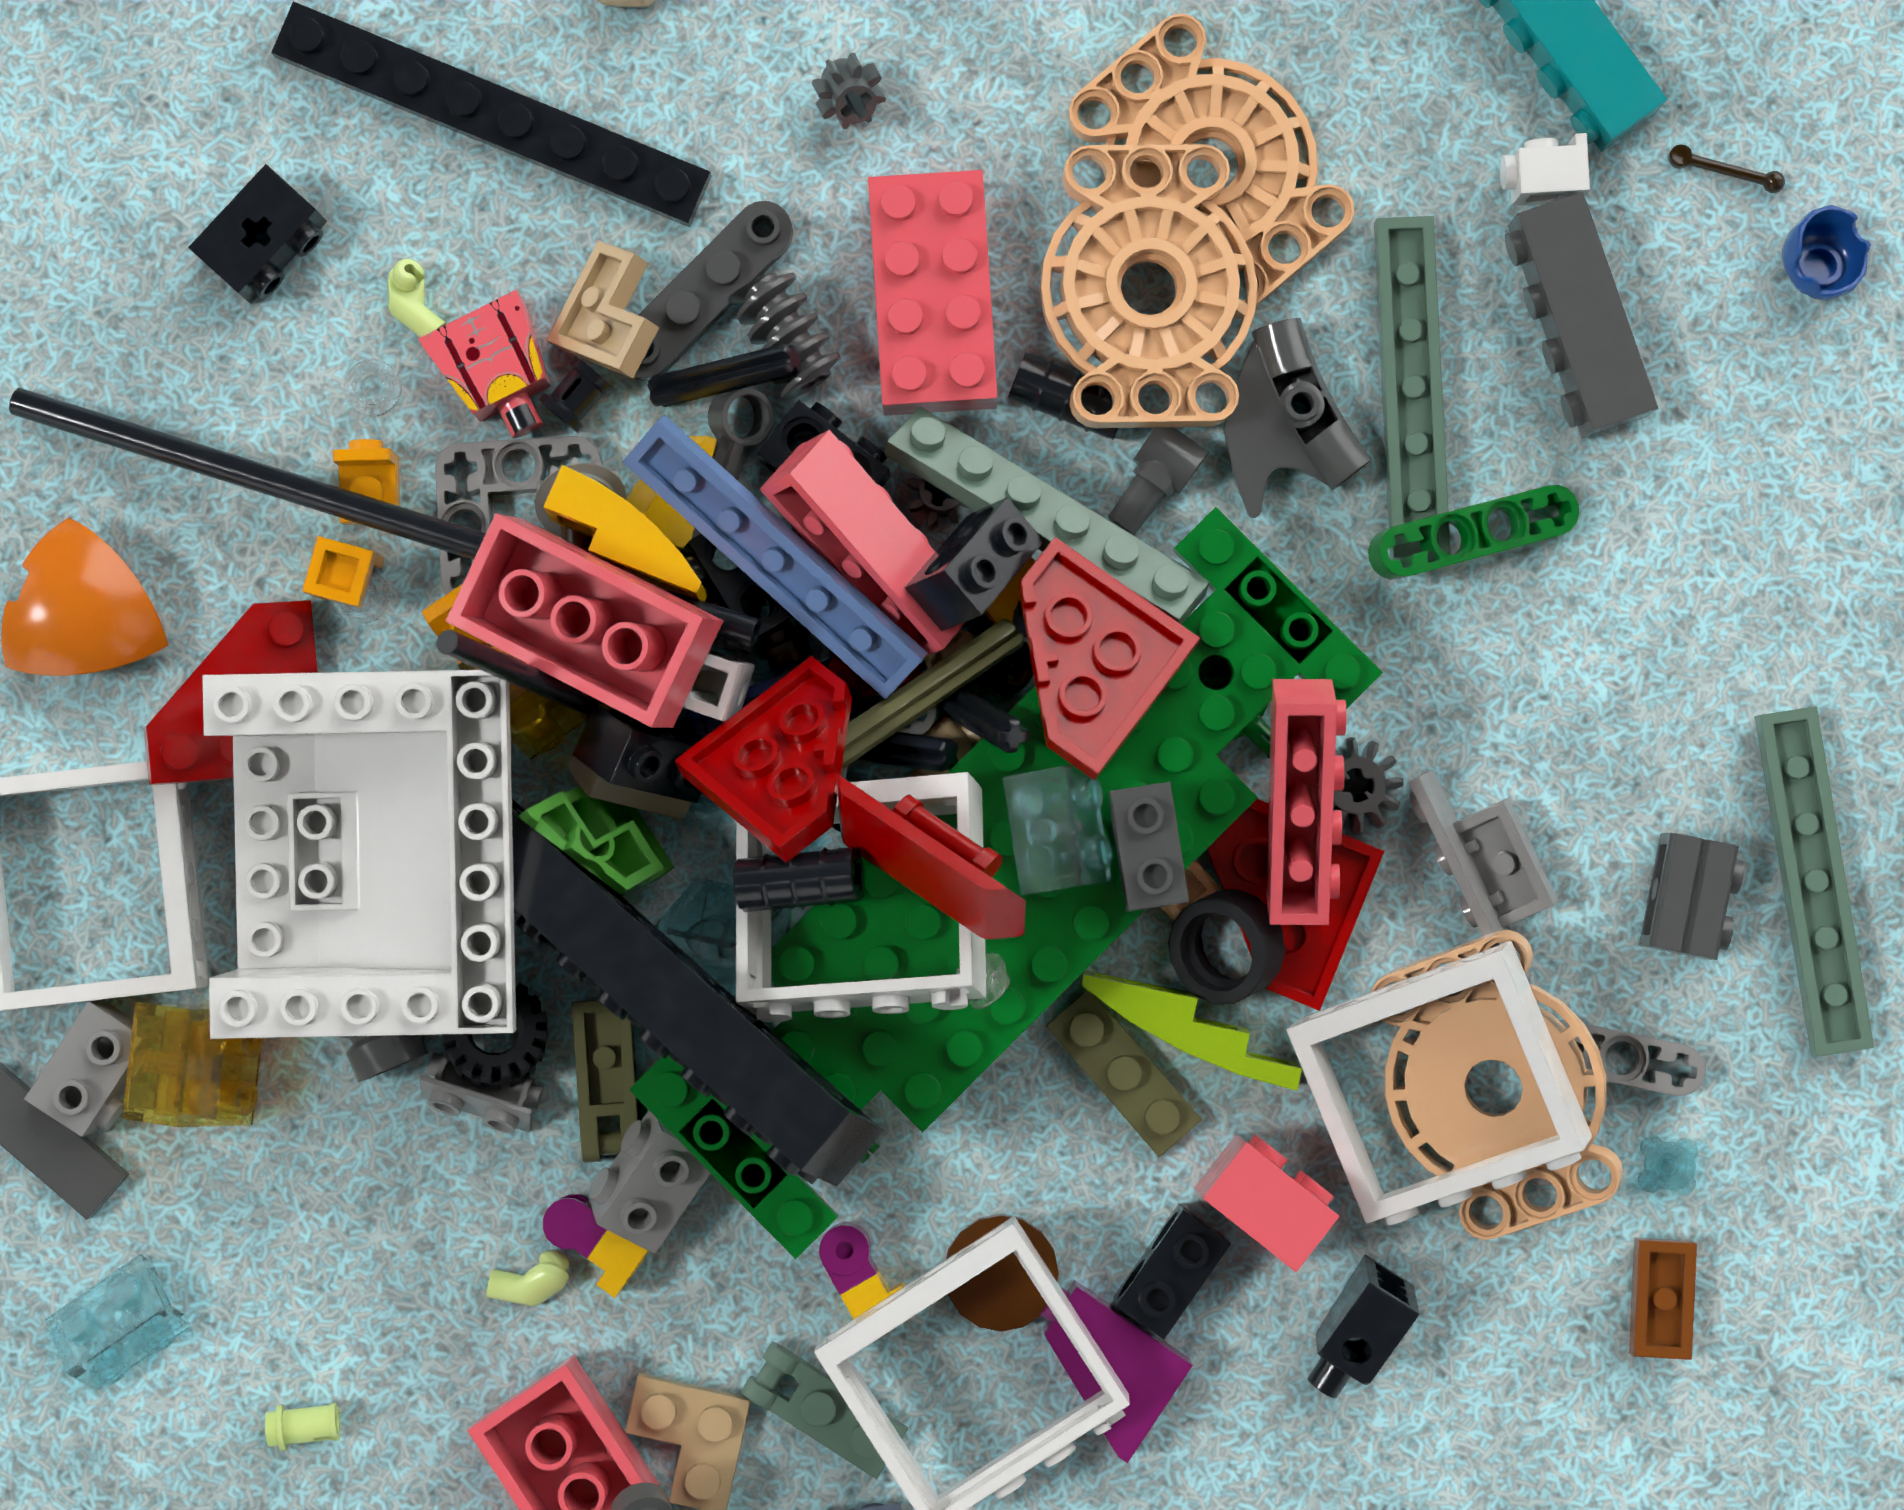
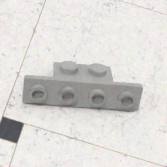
(1486, 856)

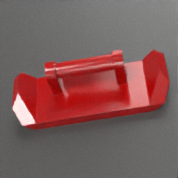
(931, 861)

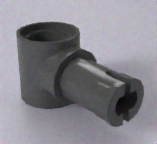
(1162, 467)

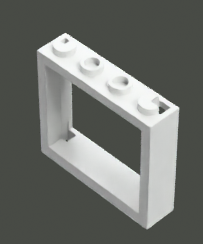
(940, 796)
(178, 883)
(1455, 1186)
(1006, 1471)

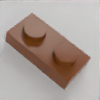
(1663, 1298)

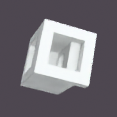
(1546, 170)

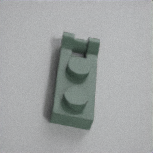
(815, 1408)

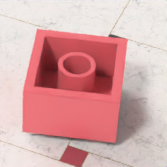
(1265, 1202)

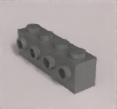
(1580, 316)

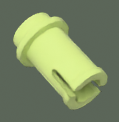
(301, 1425)

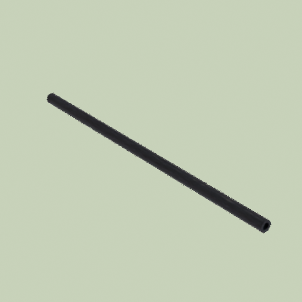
(295, 488)

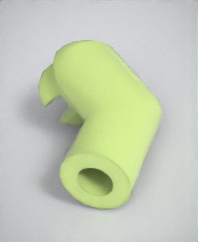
(407, 298)
(535, 1285)

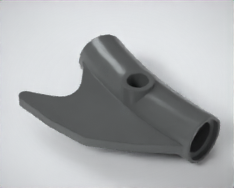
(1269, 434)

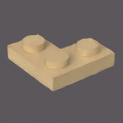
(595, 317)
(707, 1427)

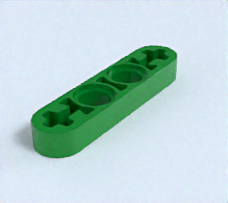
(1474, 531)

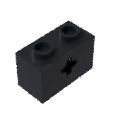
(263, 205)

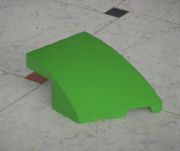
(602, 838)

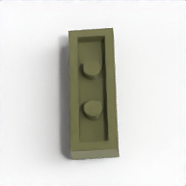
(1123, 1073)

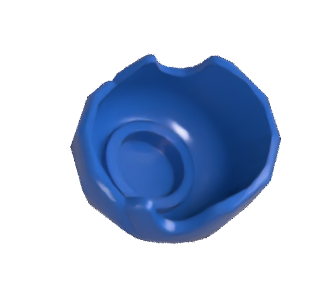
(1826, 253)

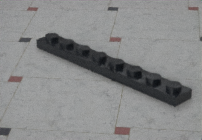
(491, 114)

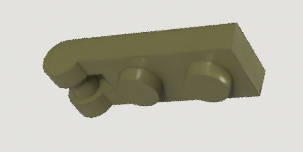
(604, 1076)

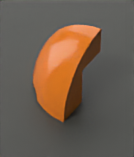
(78, 609)

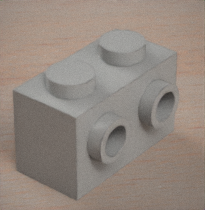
(87, 1071)
(646, 1185)

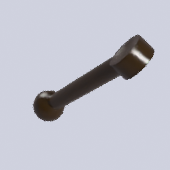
(1681, 156)

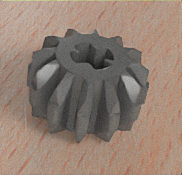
(1373, 774)

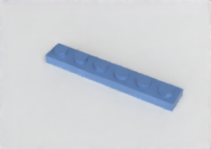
(774, 556)

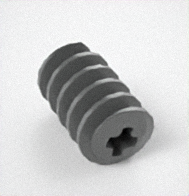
(778, 323)

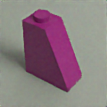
(1141, 1360)

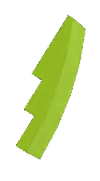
(1171, 1018)

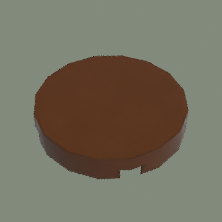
(1003, 1293)

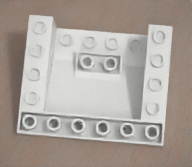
(368, 854)

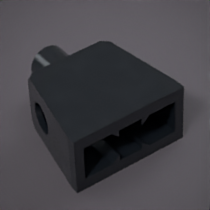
(1371, 1307)

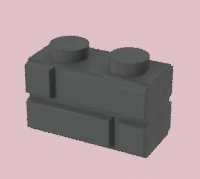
(1691, 896)

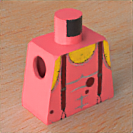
(493, 362)

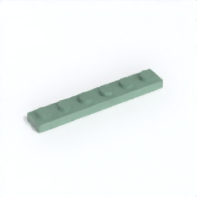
(1411, 375)
(984, 477)
(1814, 881)

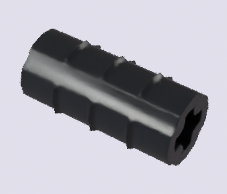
(1048, 389)
(803, 881)

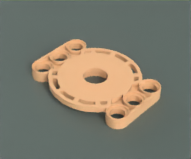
(1243, 116)
(1162, 229)
(1473, 1029)

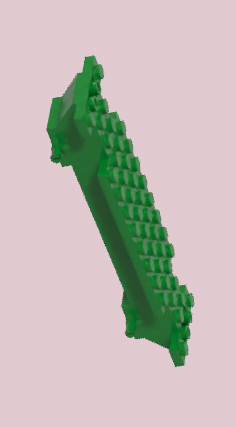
(932, 1055)

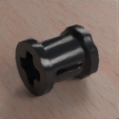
(576, 394)

